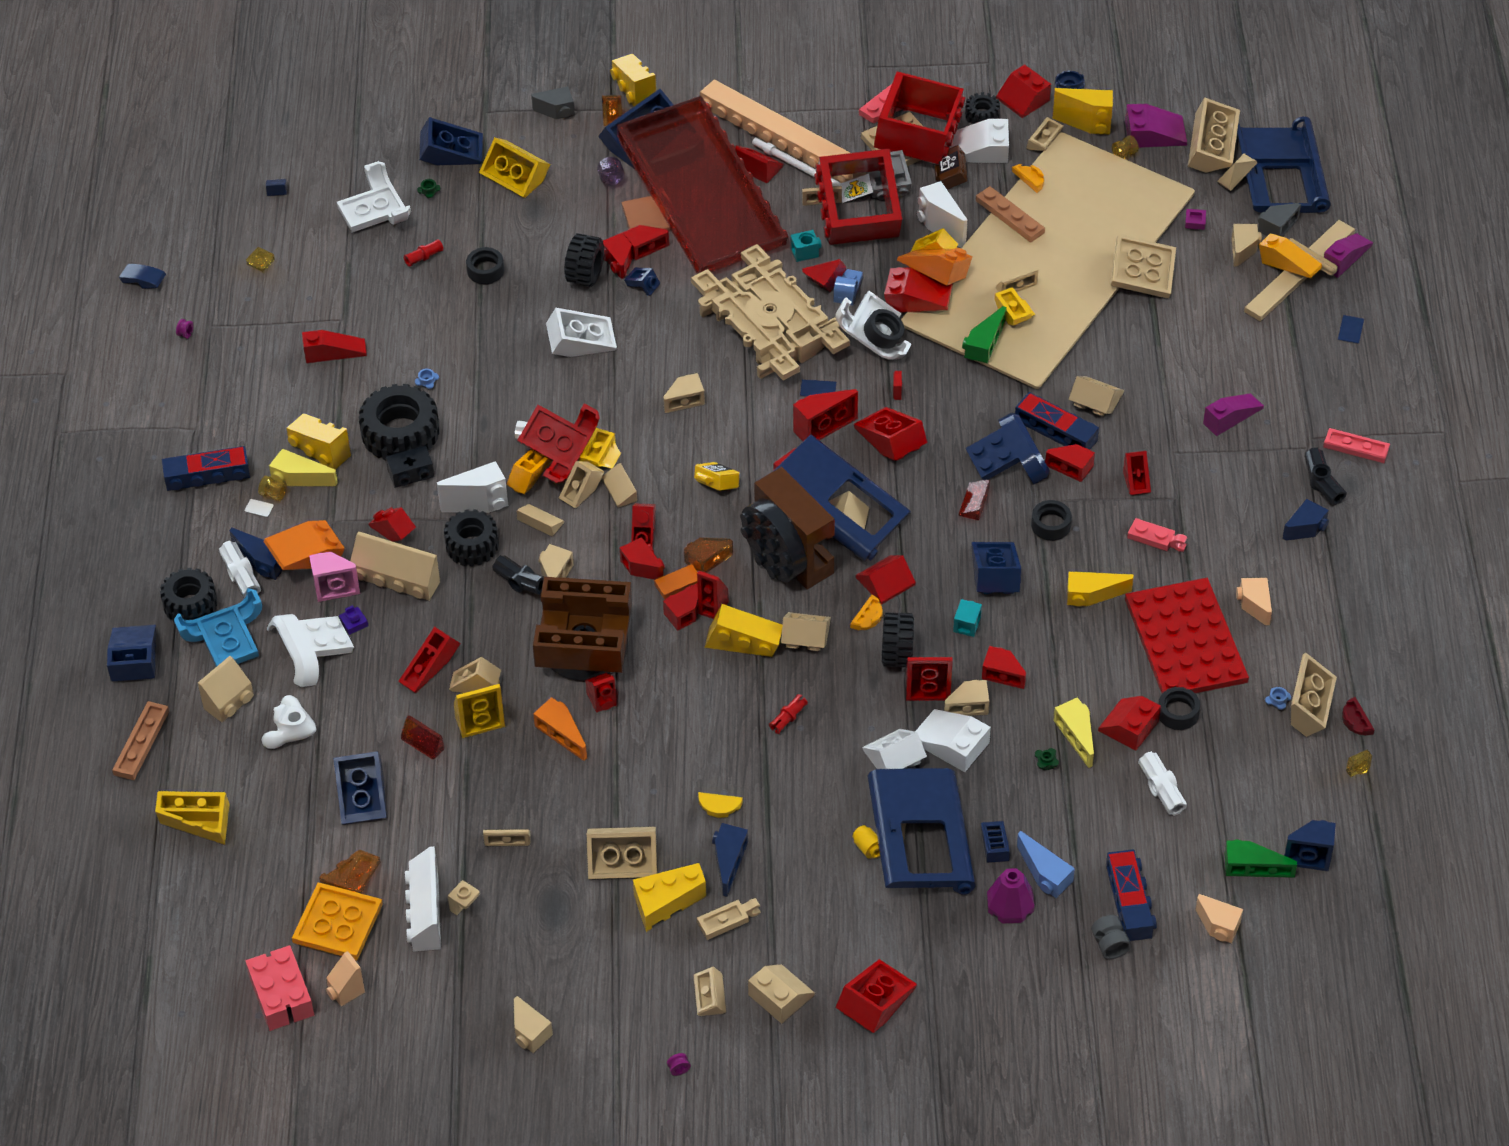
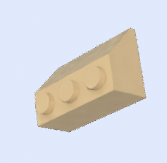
(1312, 696)
(621, 852)

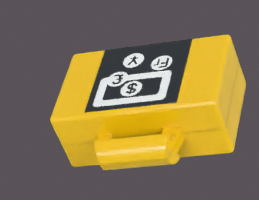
(716, 476)

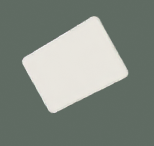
(259, 507)

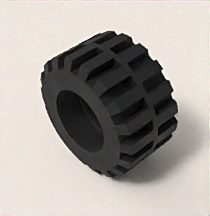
(584, 260)
(469, 525)
(184, 584)
(897, 639)

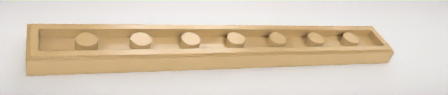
(1289, 281)

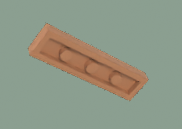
(1010, 214)
(140, 740)

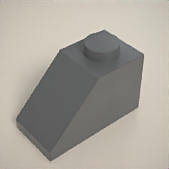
(554, 103)
(1278, 219)

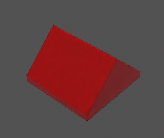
(758, 164)
(887, 578)

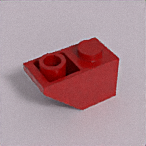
(618, 254)
(643, 522)
(392, 523)
(641, 560)
(682, 607)
(601, 692)

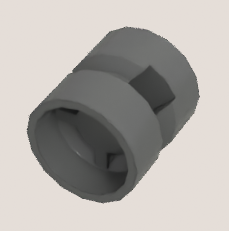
(1111, 937)

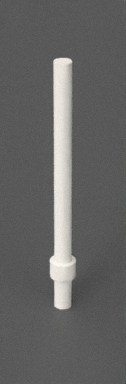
(771, 149)

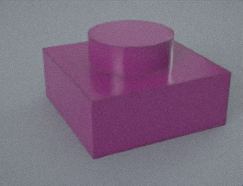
(1195, 219)

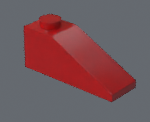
(329, 346)
(711, 594)
(429, 660)

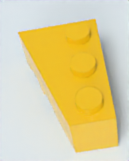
(633, 78)
(319, 440)
(743, 633)
(195, 813)
(668, 892)

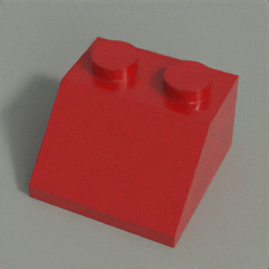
(1024, 91)
(1131, 721)

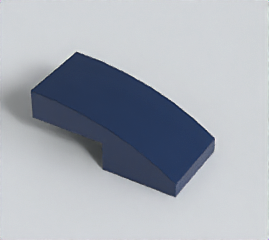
(144, 275)

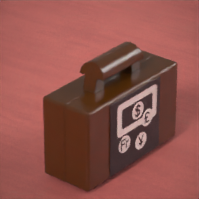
(952, 168)

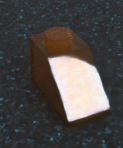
(612, 108)
(707, 553)

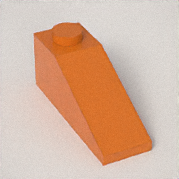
(557, 723)

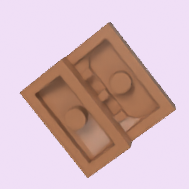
(643, 212)

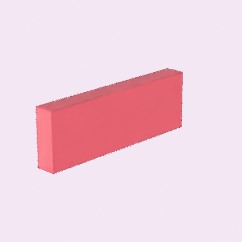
(1356, 445)

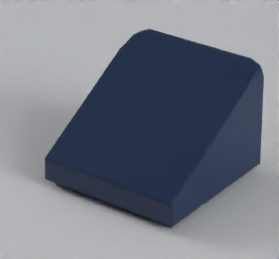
(276, 187)

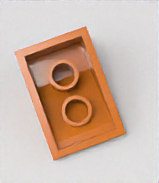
(940, 264)
(294, 545)

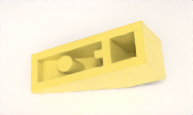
(301, 471)
(1074, 723)

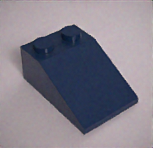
(449, 144)
(996, 567)
(360, 787)

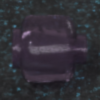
(610, 171)

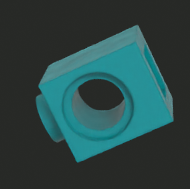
(805, 245)
(967, 618)

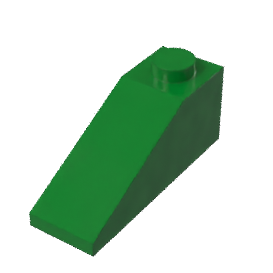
(984, 337)
(1253, 860)

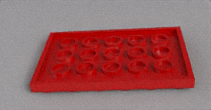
(1186, 637)

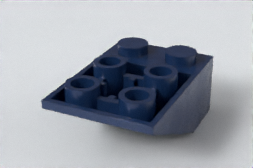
(132, 653)

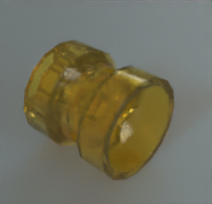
(1126, 147)
(272, 488)

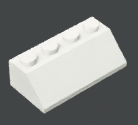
(423, 901)

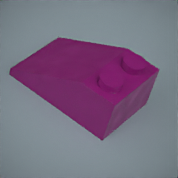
(1154, 126)

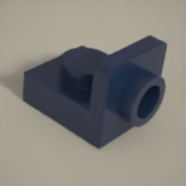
(643, 278)

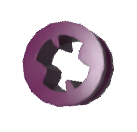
(184, 328)
(678, 1064)

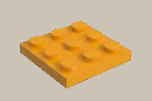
(337, 920)

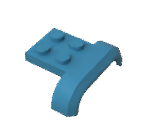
(225, 630)

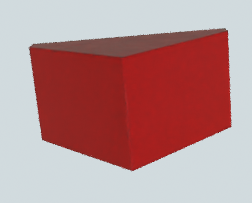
(825, 273)
(1136, 472)

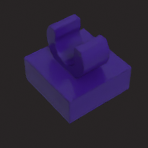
(353, 620)

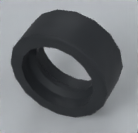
(481, 255)
(889, 319)
(1051, 532)
(1183, 695)

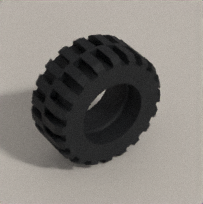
(393, 404)

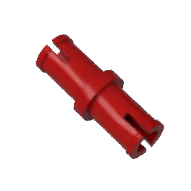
(423, 252)
(788, 713)

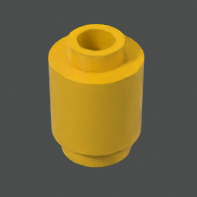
(866, 841)

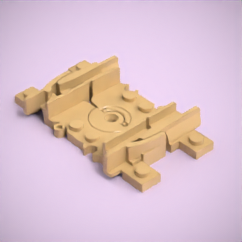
(745, 307)

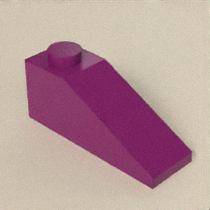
(1347, 251)
(1230, 411)

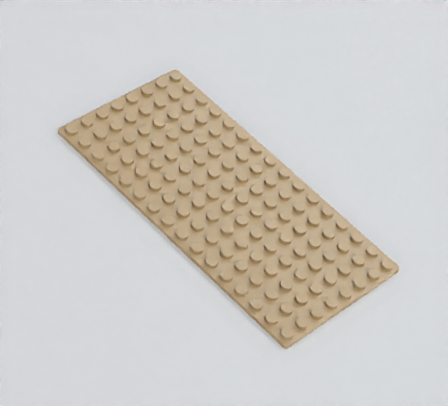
(1083, 207)

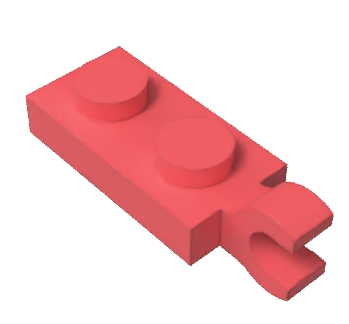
(1156, 536)

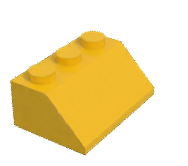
(513, 167)

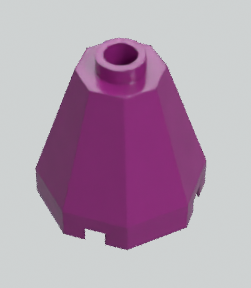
(1010, 897)

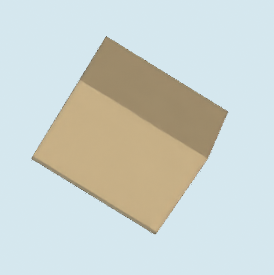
(852, 507)

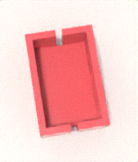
(279, 986)

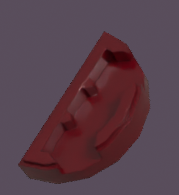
(1356, 719)

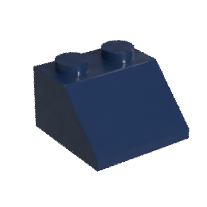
(1312, 845)

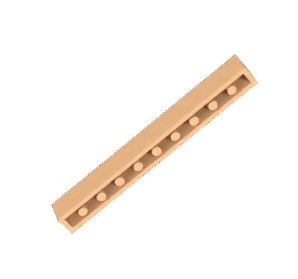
(771, 126)

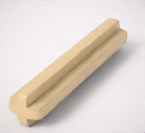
(1327, 266)

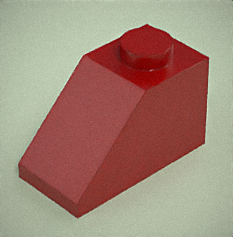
(646, 240)
(1071, 461)
(1003, 668)

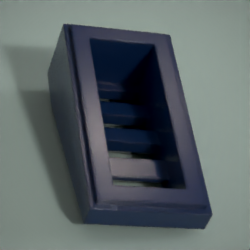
(995, 855)

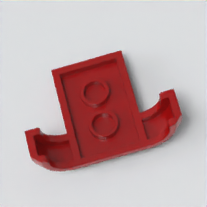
(559, 438)

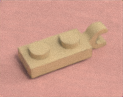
(727, 917)

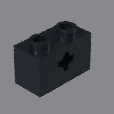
(410, 466)

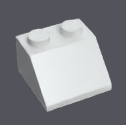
(896, 750)

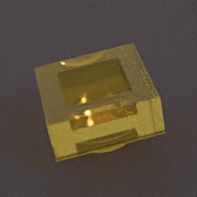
(260, 259)
(1359, 763)

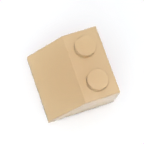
(1095, 394)
(805, 631)
(225, 689)
(778, 991)

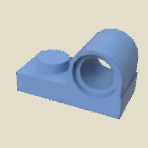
(847, 286)

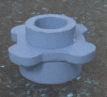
(426, 378)
(1282, 695)

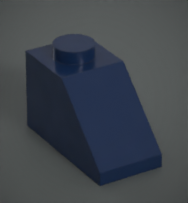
(1306, 521)

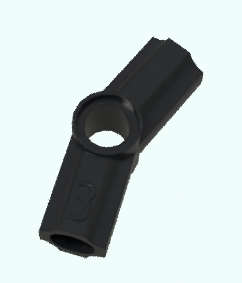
(1321, 477)
(518, 577)

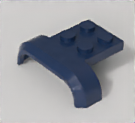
(1006, 448)

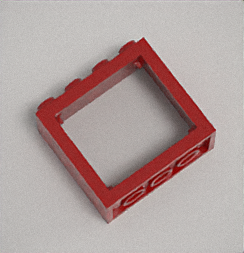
(926, 98)
(858, 228)

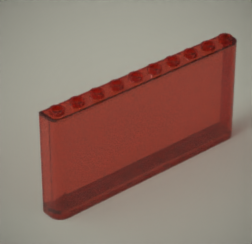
(700, 184)

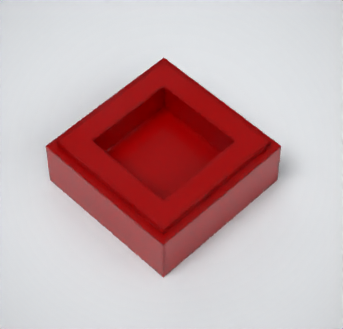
(897, 385)

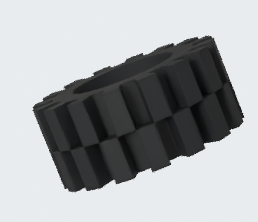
(981, 101)

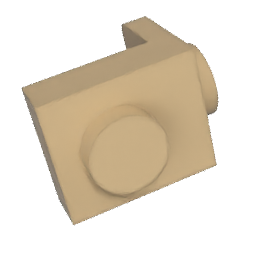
(462, 897)

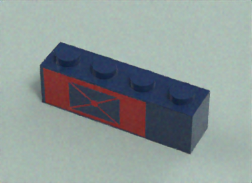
(1056, 422)
(205, 468)
(1130, 895)

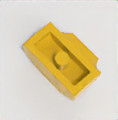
(1017, 308)
(601, 449)

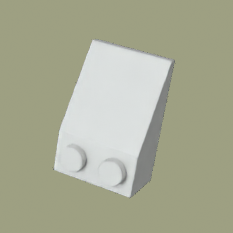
(984, 141)
(940, 211)
(579, 333)
(475, 489)
(954, 737)

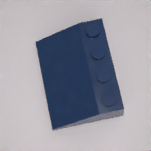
(609, 137)

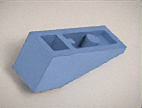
(1048, 870)

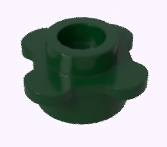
(428, 188)
(1046, 764)

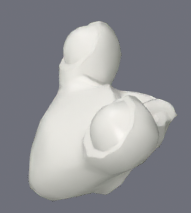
(292, 724)

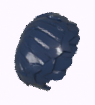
(1069, 80)

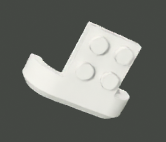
(374, 205)
(855, 325)
(310, 640)

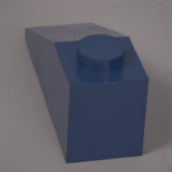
(257, 553)
(729, 849)

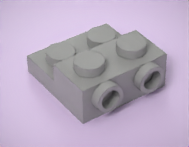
(901, 175)

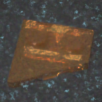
(352, 873)

